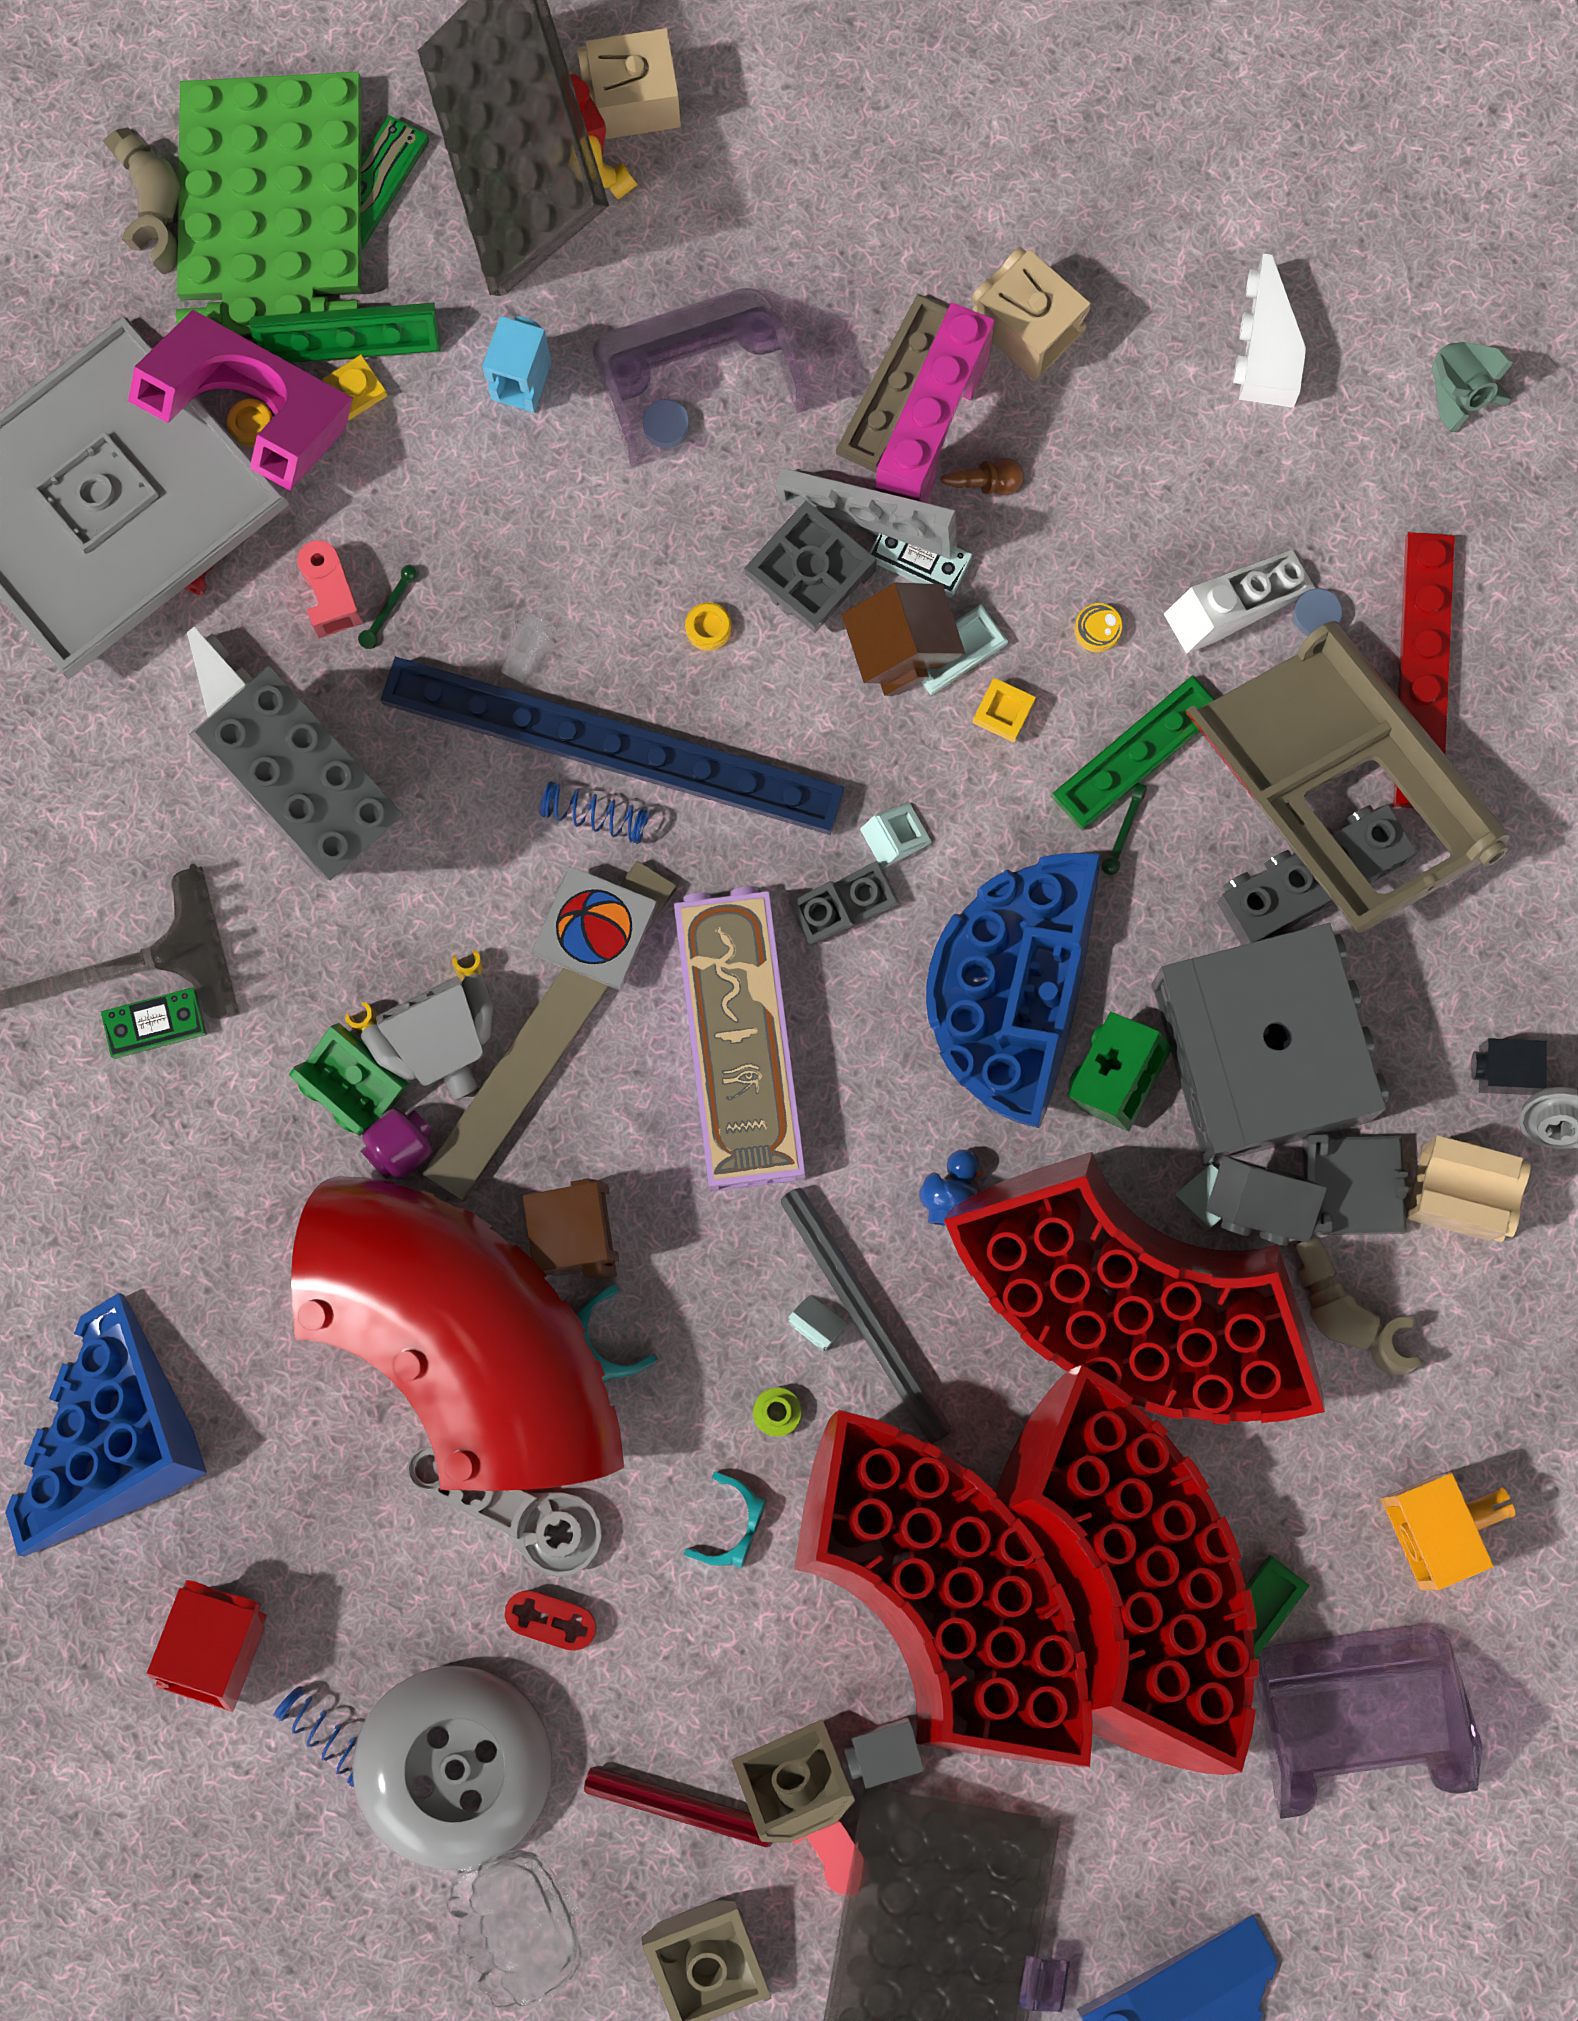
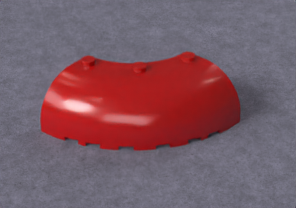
(1151, 1314)
(459, 1331)
(1143, 1572)
(955, 1589)

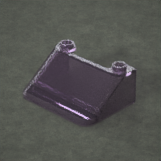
(1364, 1708)

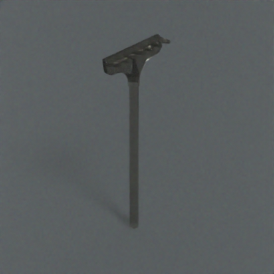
(188, 948)

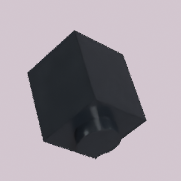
(1510, 1066)

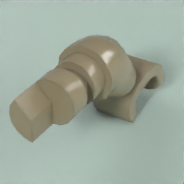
(156, 197)
(1344, 1319)

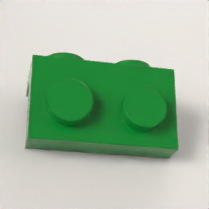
(348, 1080)

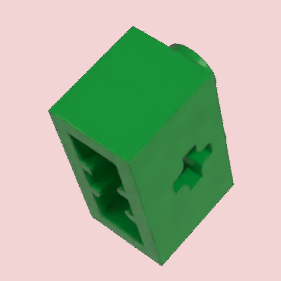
(1113, 1094)

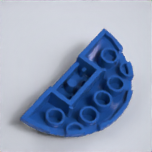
(1011, 982)

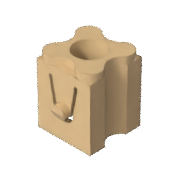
(632, 82)
(1032, 311)
(1468, 1189)

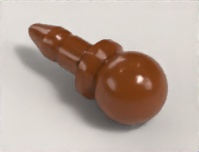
(1002, 476)

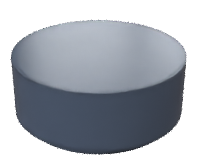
(665, 423)
(1315, 609)

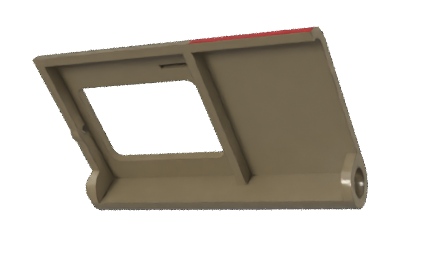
(1320, 721)

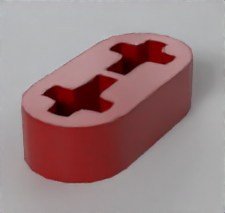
(547, 1632)

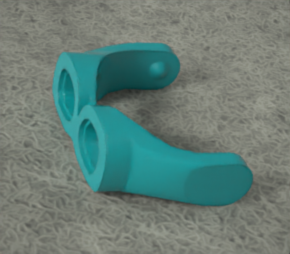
(611, 1370)
(739, 1553)

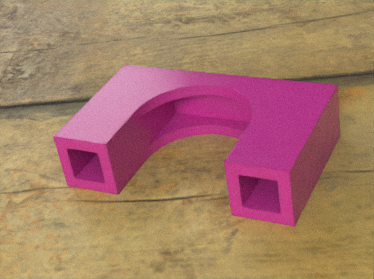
(208, 356)
(947, 375)

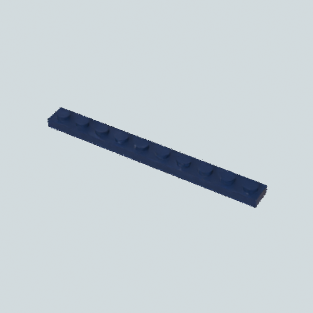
(612, 745)

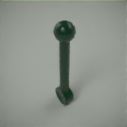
(368, 638)
(1111, 864)

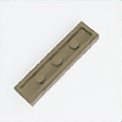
(891, 386)

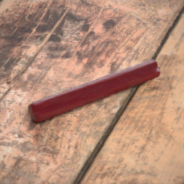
(672, 1805)

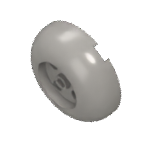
(396, 1751)

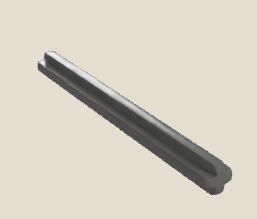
(865, 1315)

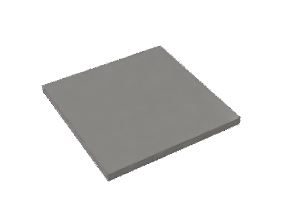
(111, 503)

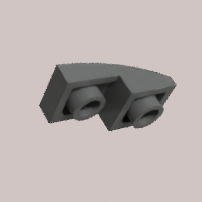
(844, 903)

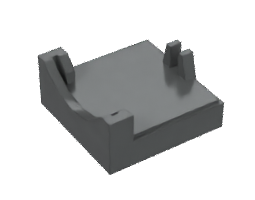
(810, 566)
(1361, 1181)

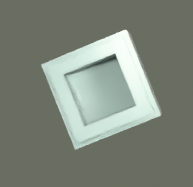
(895, 834)
(1196, 1196)
(816, 1323)

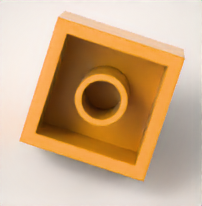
(1442, 1530)

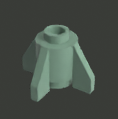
(1467, 378)

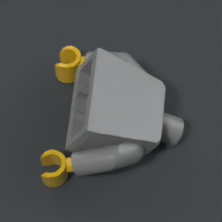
(434, 1031)

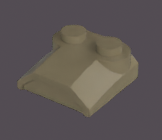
(794, 1784)
(705, 1962)

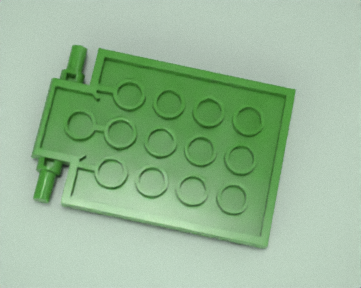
(269, 195)

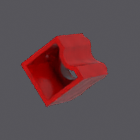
(207, 1645)

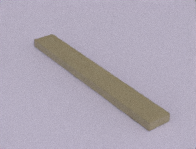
(528, 1063)

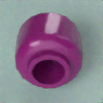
(397, 1143)

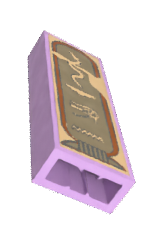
(739, 1039)

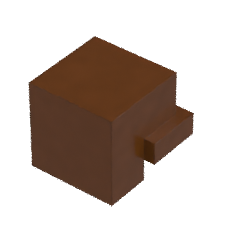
(903, 635)
(571, 1230)

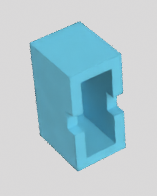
(517, 363)

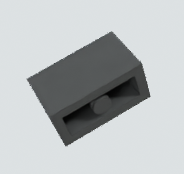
(1265, 1200)
(884, 1753)

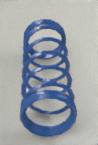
(552, 791)
(284, 1707)

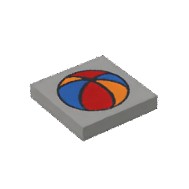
(594, 928)

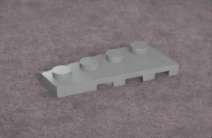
(872, 511)

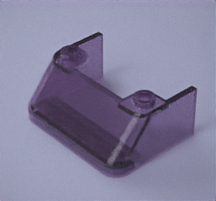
(630, 352)

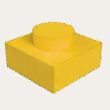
(358, 382)
(1004, 710)

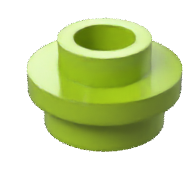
(782, 1427)

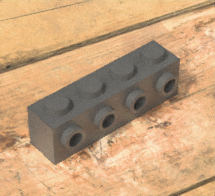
(1289, 892)

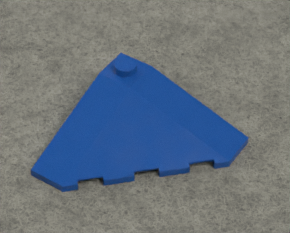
(112, 1441)
(1207, 1982)

